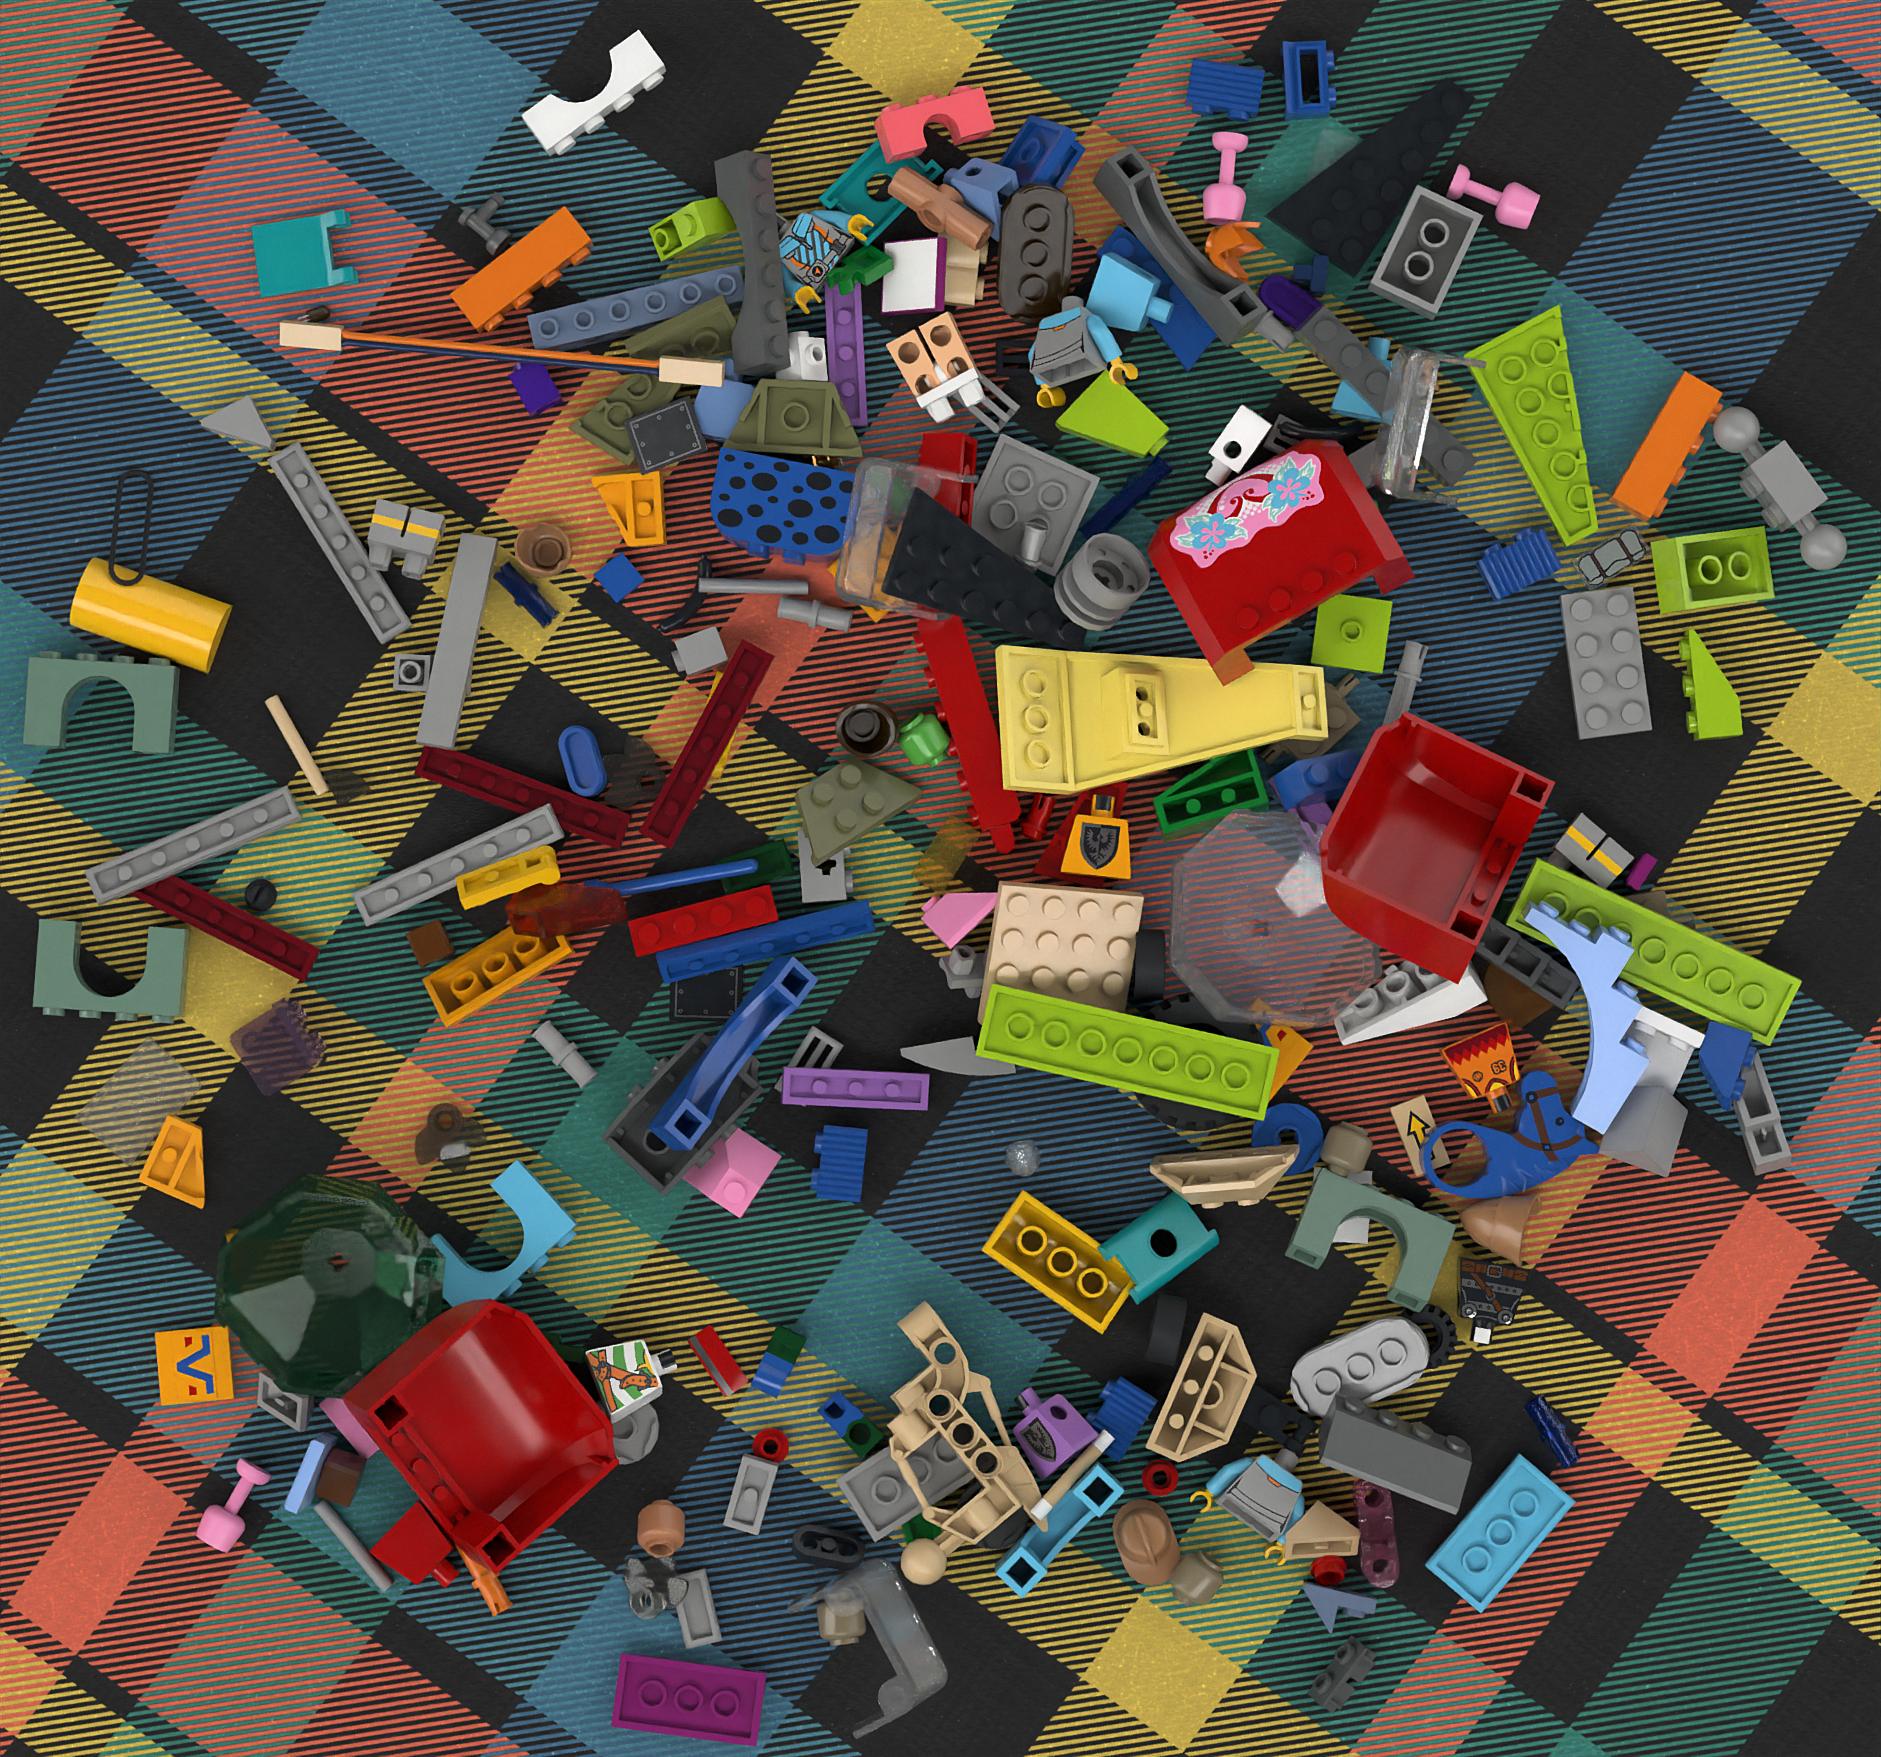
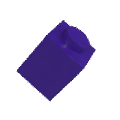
(535, 387)

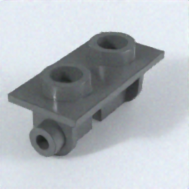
(1330, 1686)

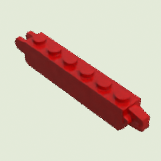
(970, 725)

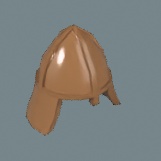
(1500, 1223)

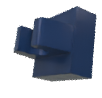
(1312, 275)

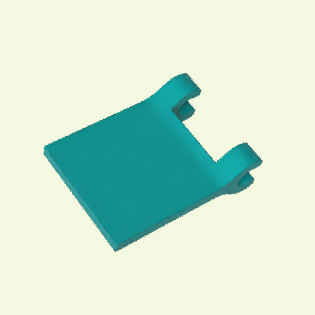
(299, 255)

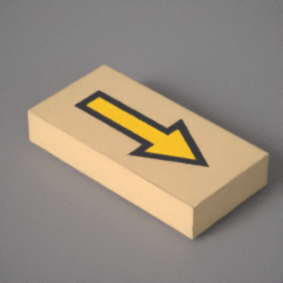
(1413, 1123)

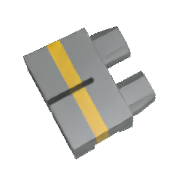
(417, 545)
(1578, 842)

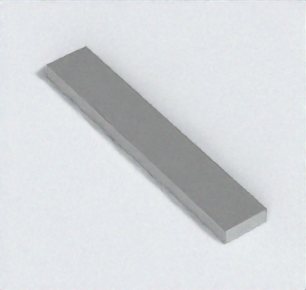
(339, 542)
(457, 641)
(192, 845)
(439, 871)

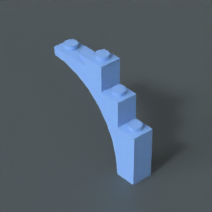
(1612, 1062)

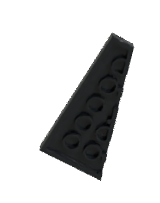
(1361, 193)
(962, 573)

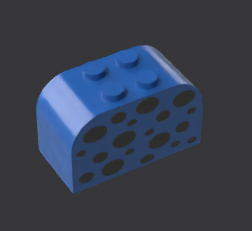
(780, 506)

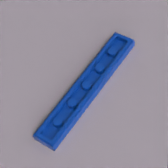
(765, 941)

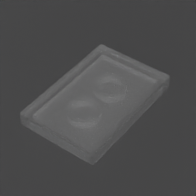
(137, 1100)

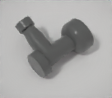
(476, 219)

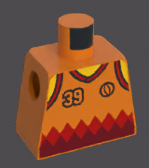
(1485, 1065)

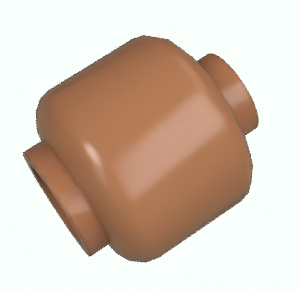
(661, 1528)

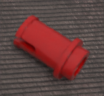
(1038, 817)

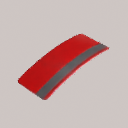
(717, 1361)

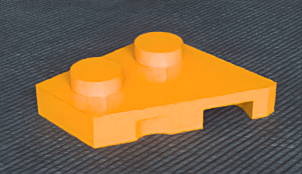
(636, 506)
(177, 1162)

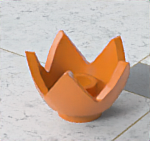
(1230, 243)

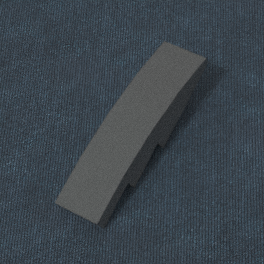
(1527, 964)

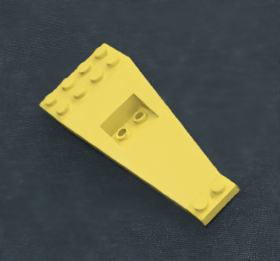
(1076, 714)

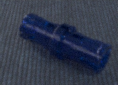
(526, 595)
(1552, 1431)

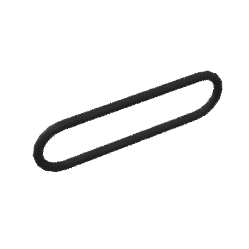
(116, 523)

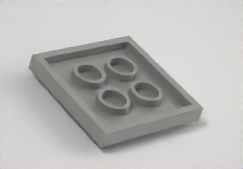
(1034, 488)

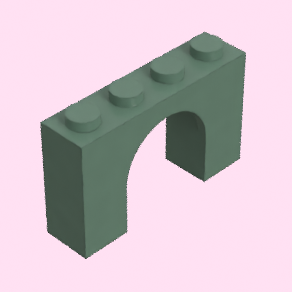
(56, 680)
(62, 987)
(1420, 1235)

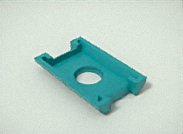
(850, 192)
(1135, 1252)

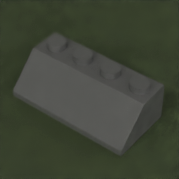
(1394, 1453)

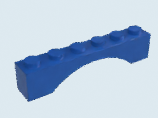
(698, 1095)

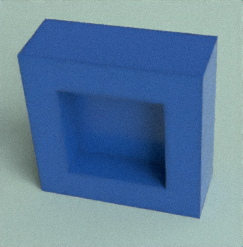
(619, 577)

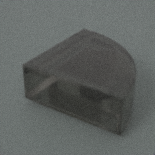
(346, 785)

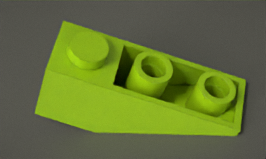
(1713, 701)

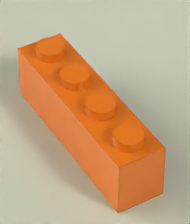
(522, 270)
(1666, 446)

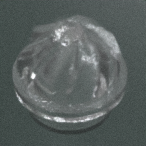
(1022, 1157)

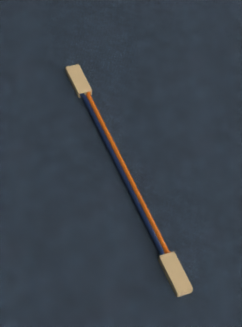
(670, 368)

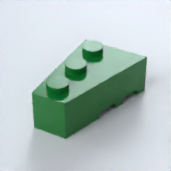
(1210, 794)

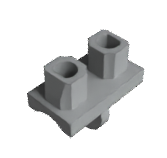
(965, 969)

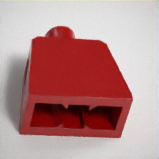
(417, 1547)

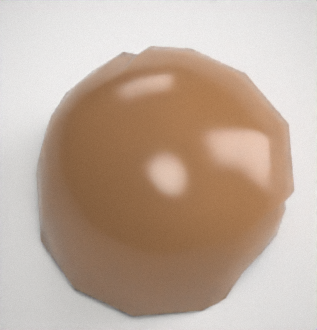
(543, 550)

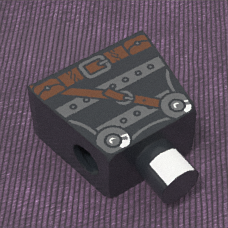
(1488, 1295)

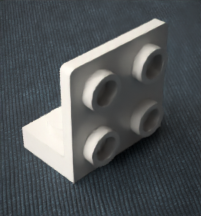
(1667, 1046)

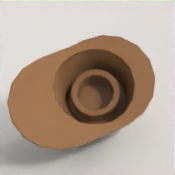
(1146, 1542)

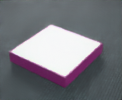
(917, 276)

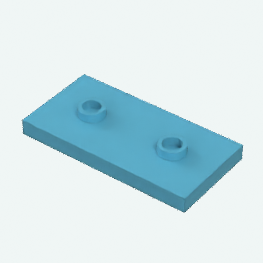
(1499, 1533)

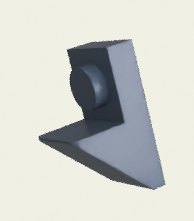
(1328, 1598)

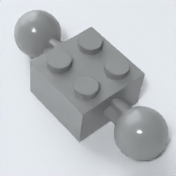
(1780, 487)

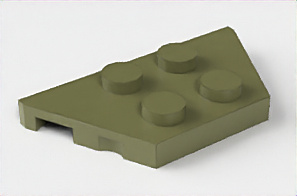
(795, 420)
(849, 805)

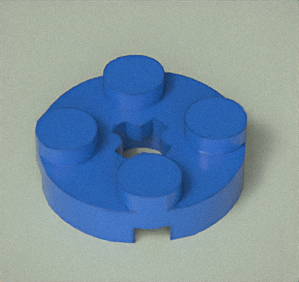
(1301, 1120)

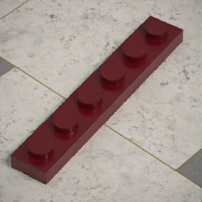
(706, 744)
(522, 794)
(231, 925)

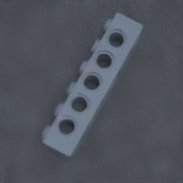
(632, 310)

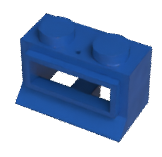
(1292, 80)

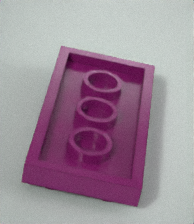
(688, 1699)

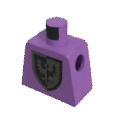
(1050, 1432)

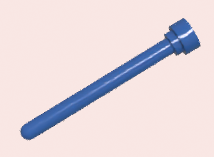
(679, 878)

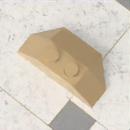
(1225, 1174)
(1205, 1393)

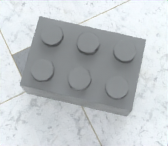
(1425, 252)

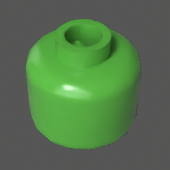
(923, 739)

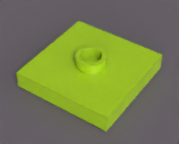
(1351, 633)

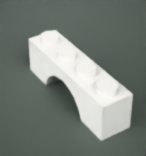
(560, 122)

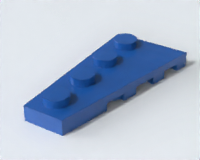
(1186, 330)

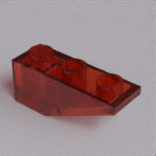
(563, 909)

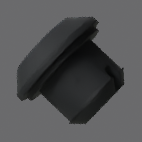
(260, 895)

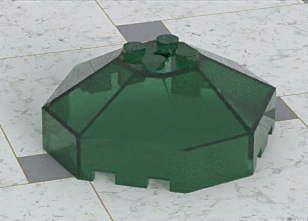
(319, 1323)

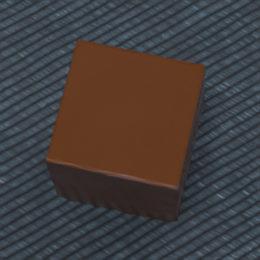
(431, 943)
(341, 1476)

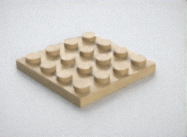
(1063, 943)

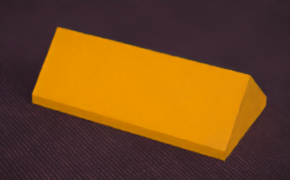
(492, 972)

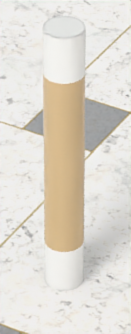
(1072, 1475)

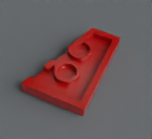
(1053, 856)

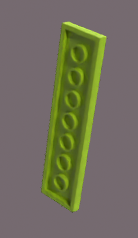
(1667, 954)
(1127, 1052)

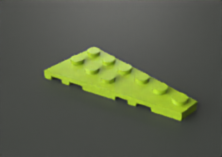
(1537, 410)

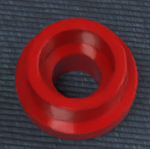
(771, 1434)
(1160, 1489)
(1328, 1570)

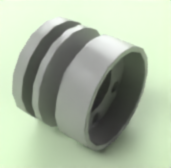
(1101, 581)

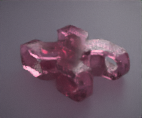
(1376, 1533)

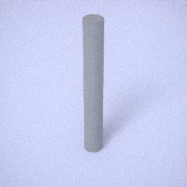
(755, 586)
(353, 1545)

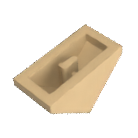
(1321, 1534)

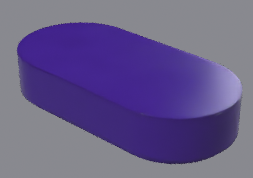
(1287, 300)

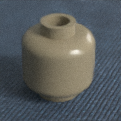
(1346, 1149)
(1196, 1578)
(840, 1629)

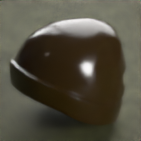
(866, 728)

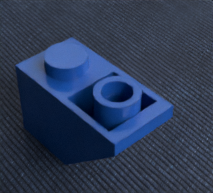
(1723, 1060)

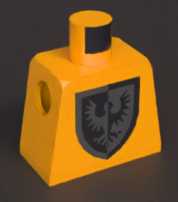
(1098, 843)

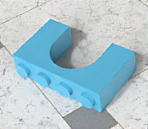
(544, 1226)
(1031, 1555)

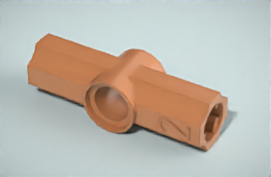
(940, 208)

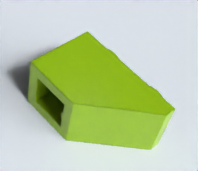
(692, 228)

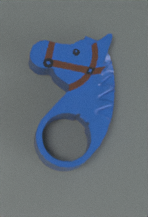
(1534, 1151)

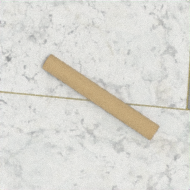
(297, 745)

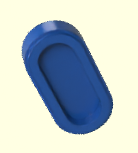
(582, 761)

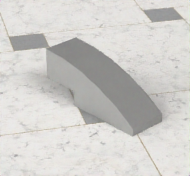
(956, 1057)
(1761, 1123)

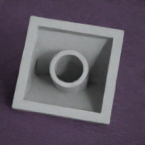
(1646, 1130)

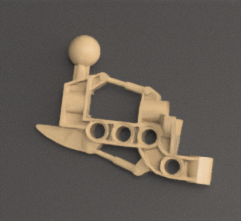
(1004, 1487)

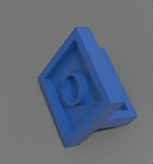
(1043, 152)

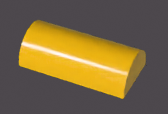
(150, 615)
(1059, 1261)

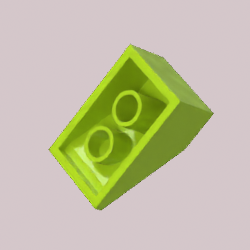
(1712, 569)

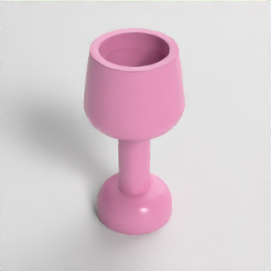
(1223, 200)
(1514, 205)
(222, 1525)

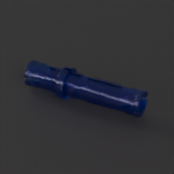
(1127, 498)

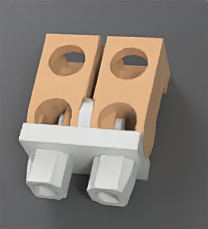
(939, 378)

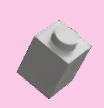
(700, 652)

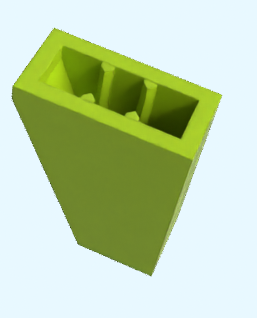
(1114, 419)

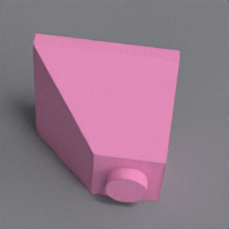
(957, 915)
(734, 1171)

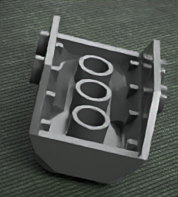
(645, 1150)

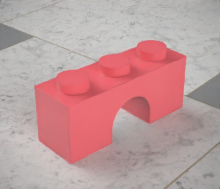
(962, 113)

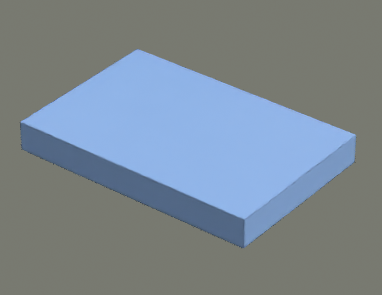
(309, 1473)

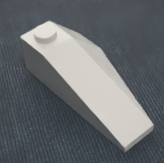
(1406, 1000)

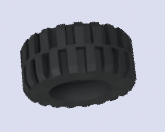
(1189, 1012)

